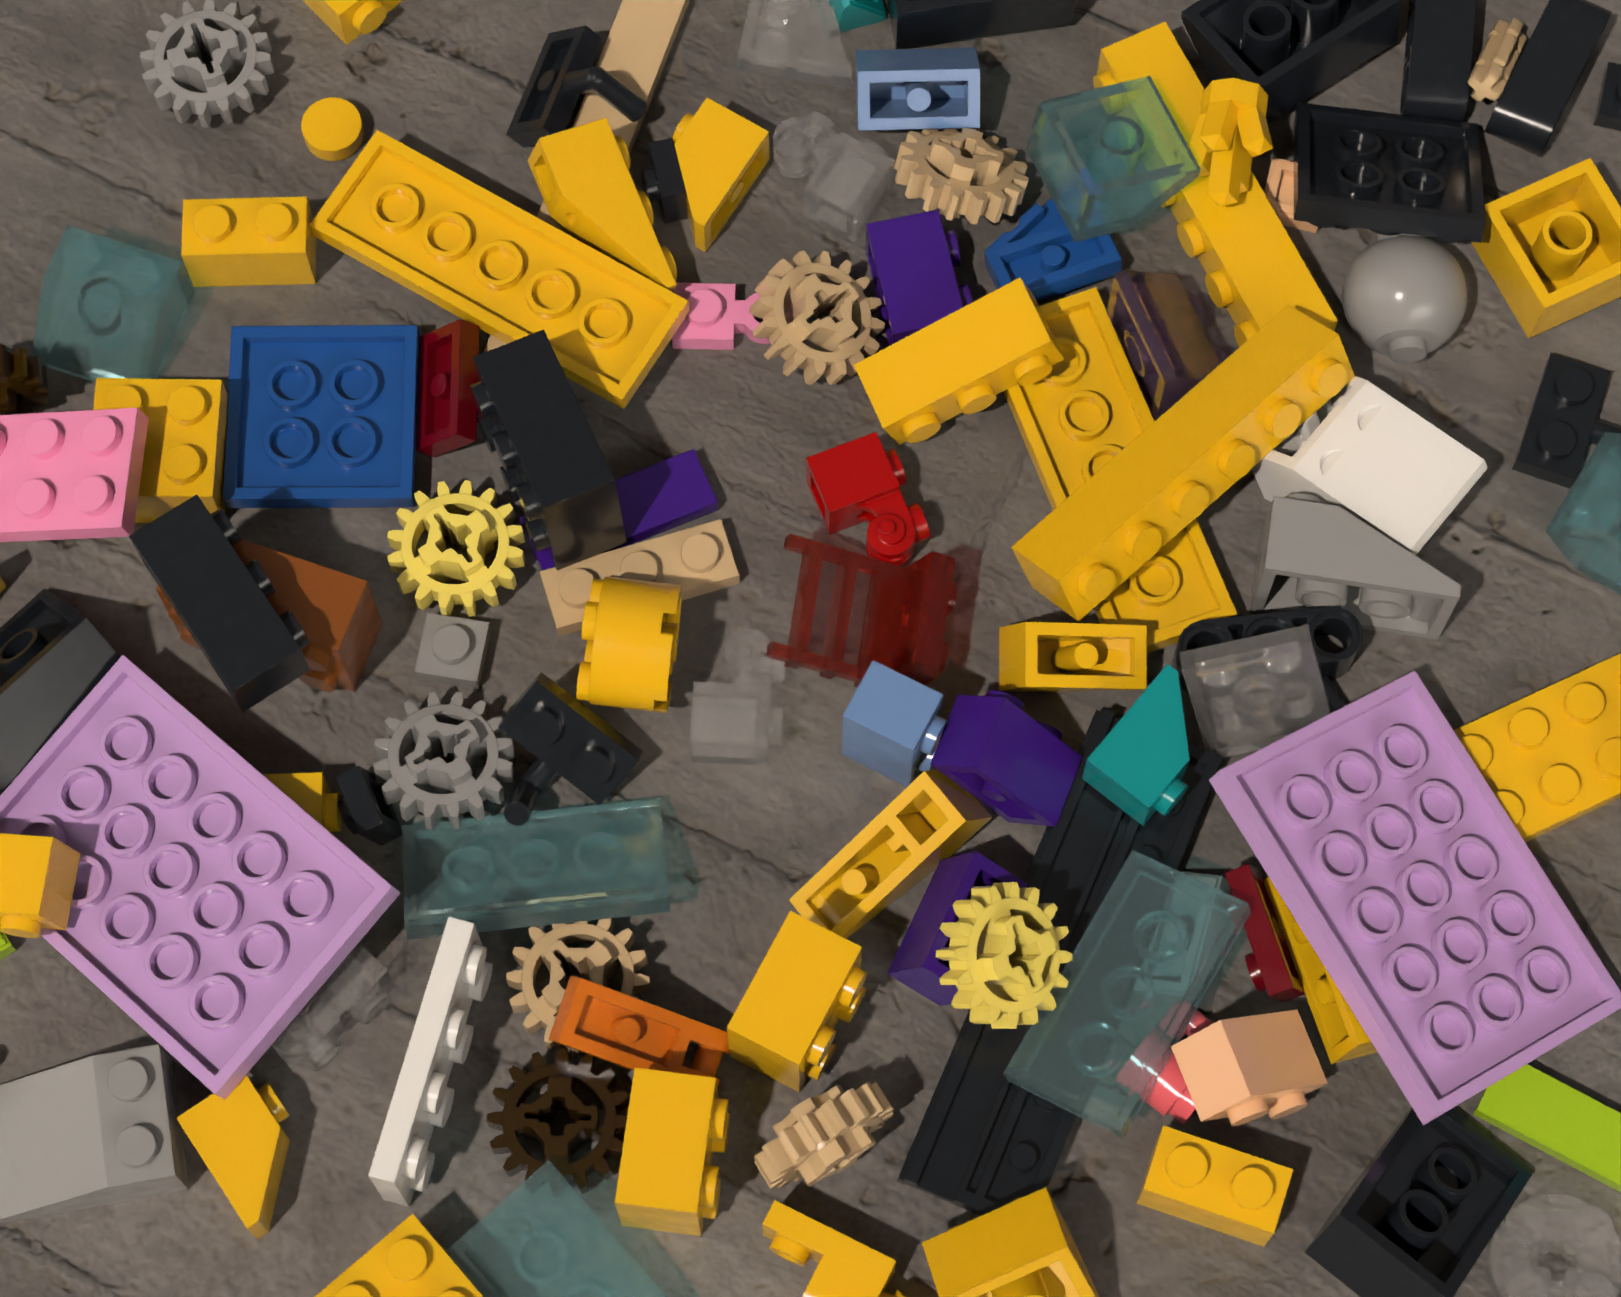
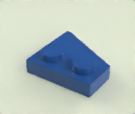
(1048, 257)

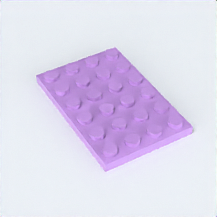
(196, 880)
(1418, 895)

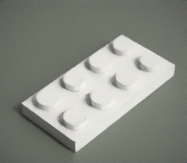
(436, 1043)

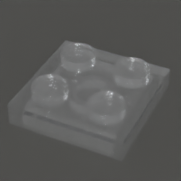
(1255, 689)

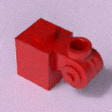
(863, 485)

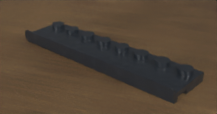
(981, 1133)

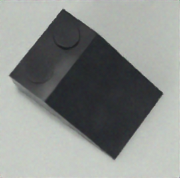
(1421, 1210)

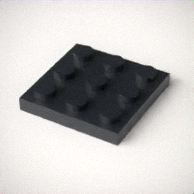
(1388, 173)

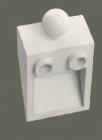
(1374, 464)

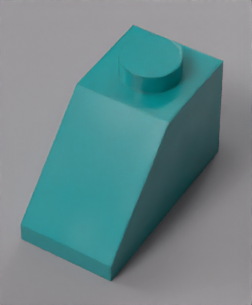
(1145, 753)

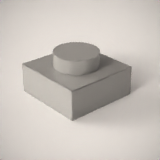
(453, 651)

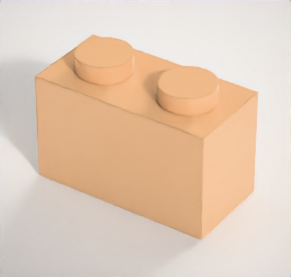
(1250, 1067)

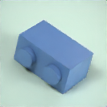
(917, 89)
(892, 724)

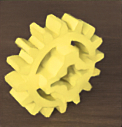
(437, 565)
(1004, 950)

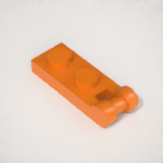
(634, 1031)

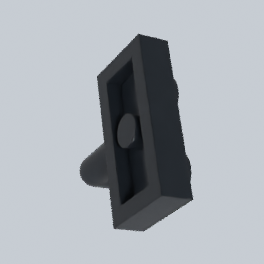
(558, 79)
(1563, 421)
(566, 742)

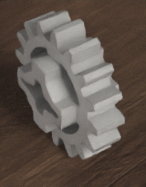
(182, 79)
(428, 782)

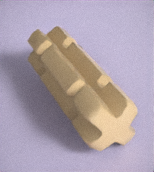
(1497, 60)

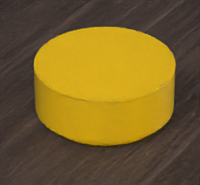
(332, 129)

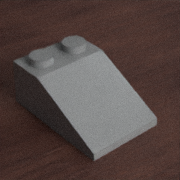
(1328, 557)
(90, 1134)

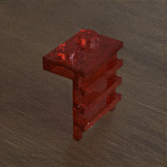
(901, 617)

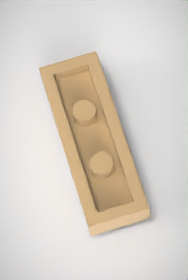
(691, 557)

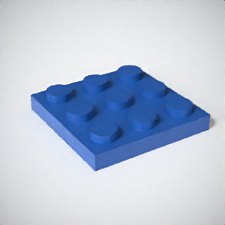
(322, 417)

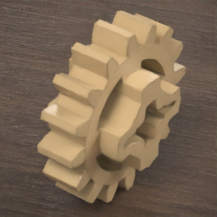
(961, 174)
(807, 289)
(597, 961)
(823, 1135)

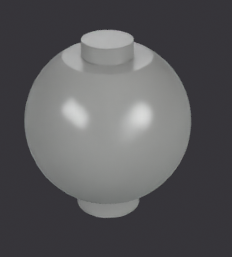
(1404, 296)

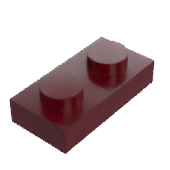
(444, 400)
(1270, 961)

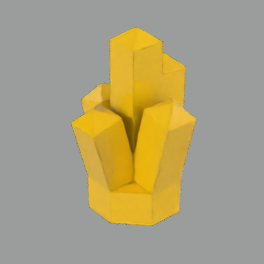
(1229, 135)

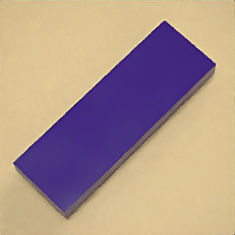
(657, 500)

